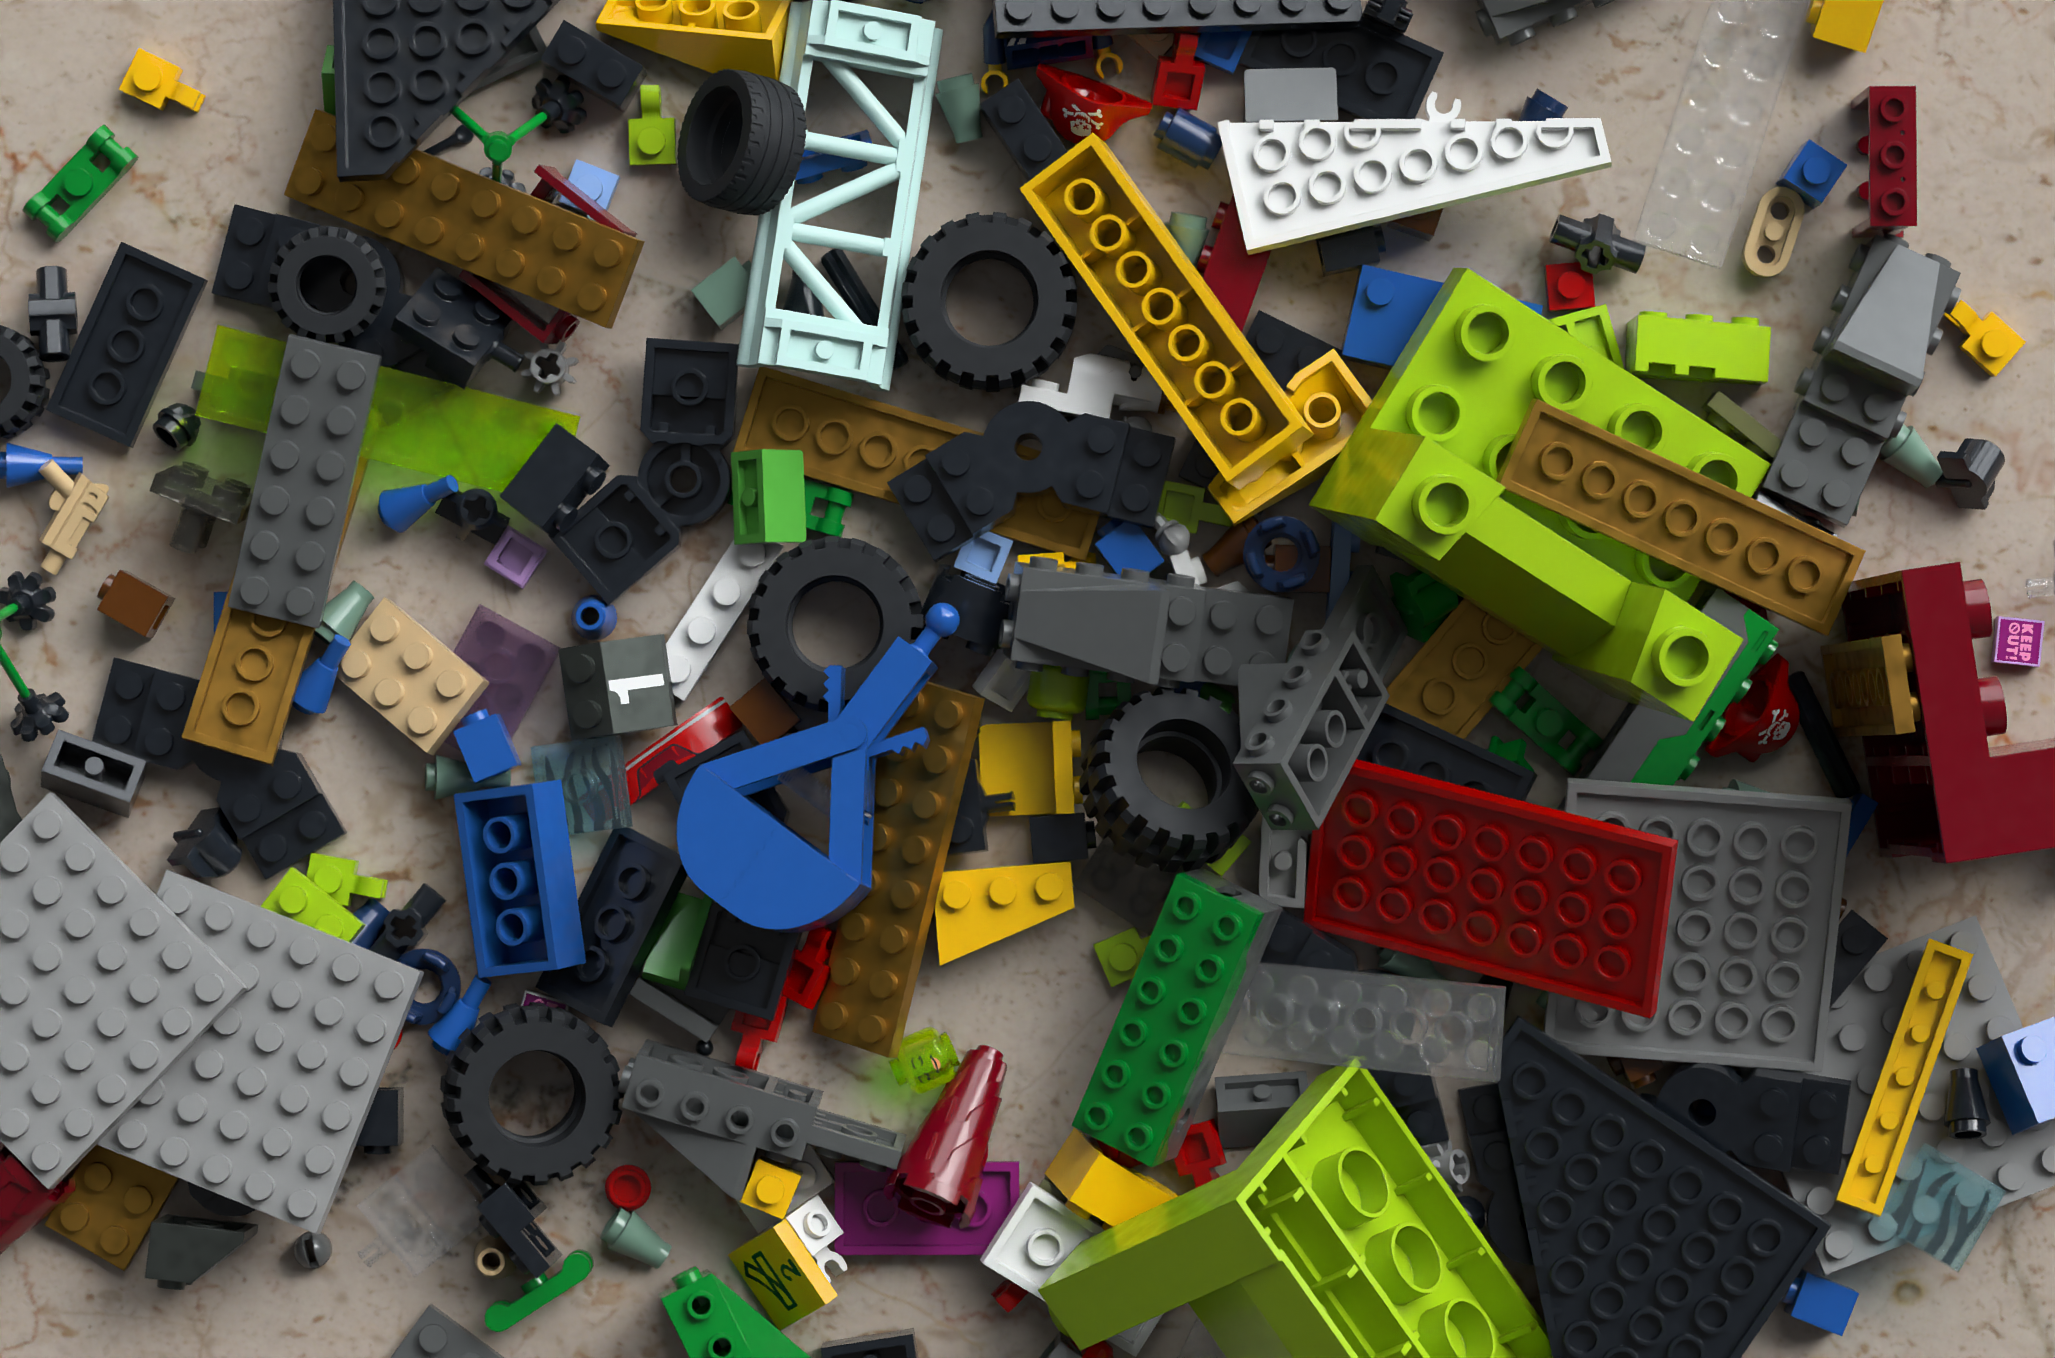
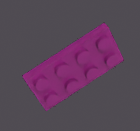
(880, 1228)

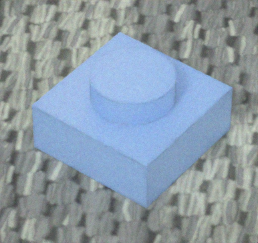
(594, 182)
(984, 556)

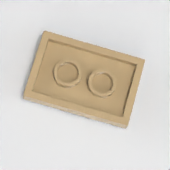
(409, 676)

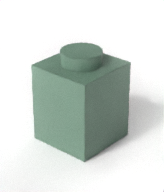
(725, 292)

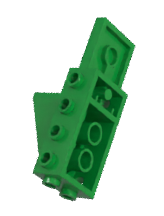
(723, 1318)

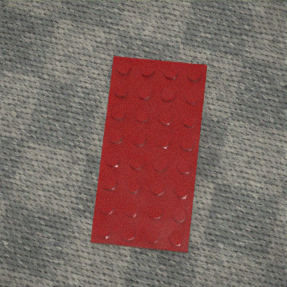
(1494, 886)

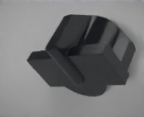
(1971, 472)
(475, 513)
(207, 846)

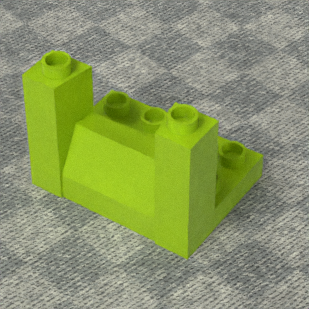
(1427, 490)
(1310, 1250)

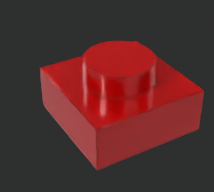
(1568, 287)

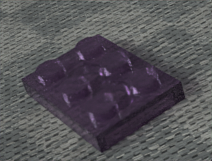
(510, 660)

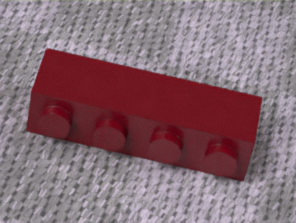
(1229, 268)

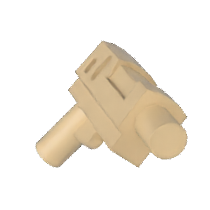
(76, 506)

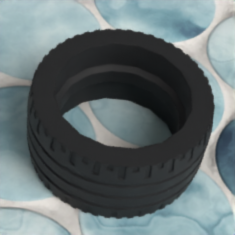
(741, 142)

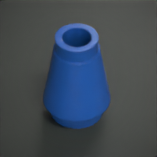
(605, 623)

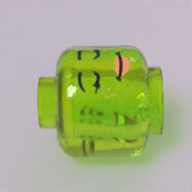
(925, 1060)

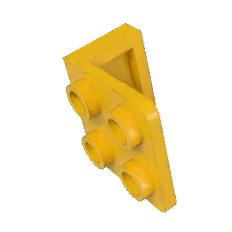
(1033, 764)

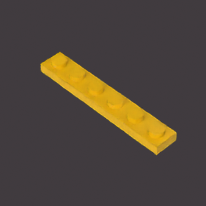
(1904, 1077)

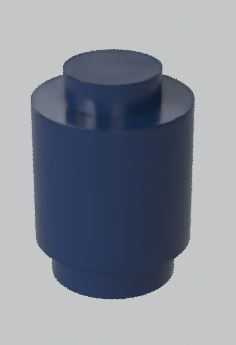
(1188, 138)

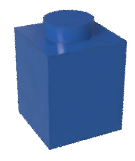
(1812, 173)
(1127, 547)
(486, 745)
(1820, 1302)

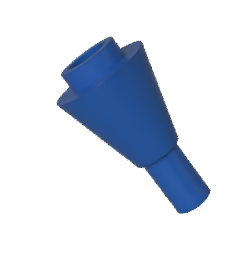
(21, 465)
(405, 505)
(319, 678)
(459, 1017)

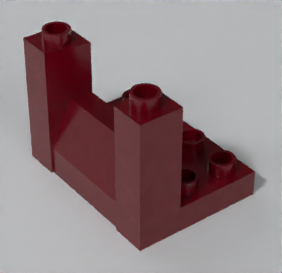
(1942, 784)

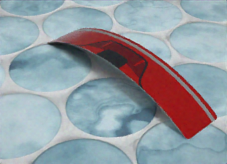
(682, 743)

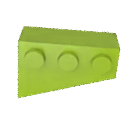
(1697, 349)

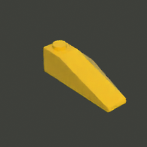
(704, 32)
(1332, 407)

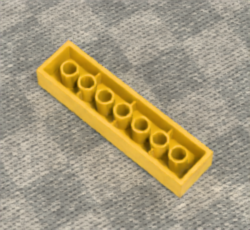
(1166, 311)

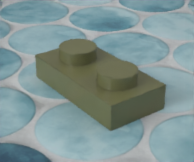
(1729, 417)

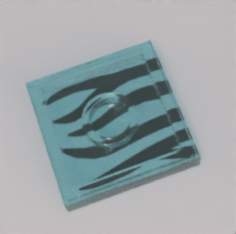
(591, 781)
(1941, 1207)

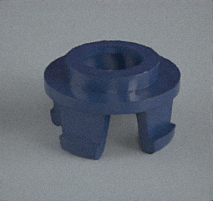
(1306, 545)
(450, 985)

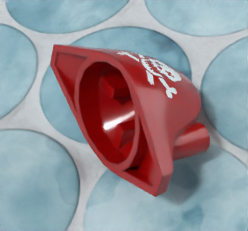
(1086, 105)
(1763, 717)

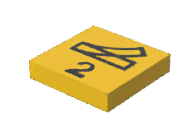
(782, 1274)

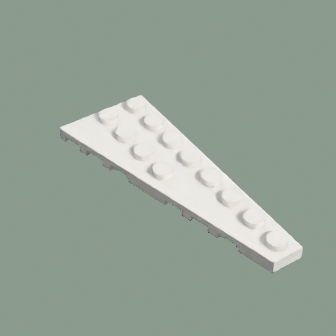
(1343, 176)

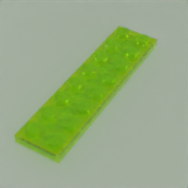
(410, 420)

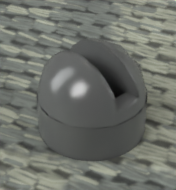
(322, 1249)

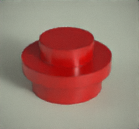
(628, 1187)

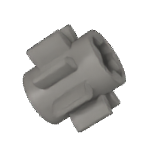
(551, 380)
(1450, 1163)

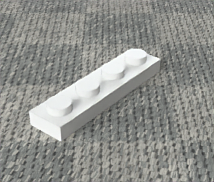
(716, 612)

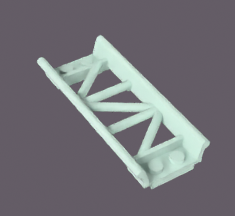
(844, 347)

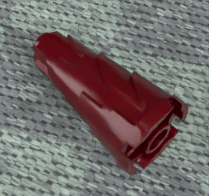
(950, 1149)
(24, 1198)

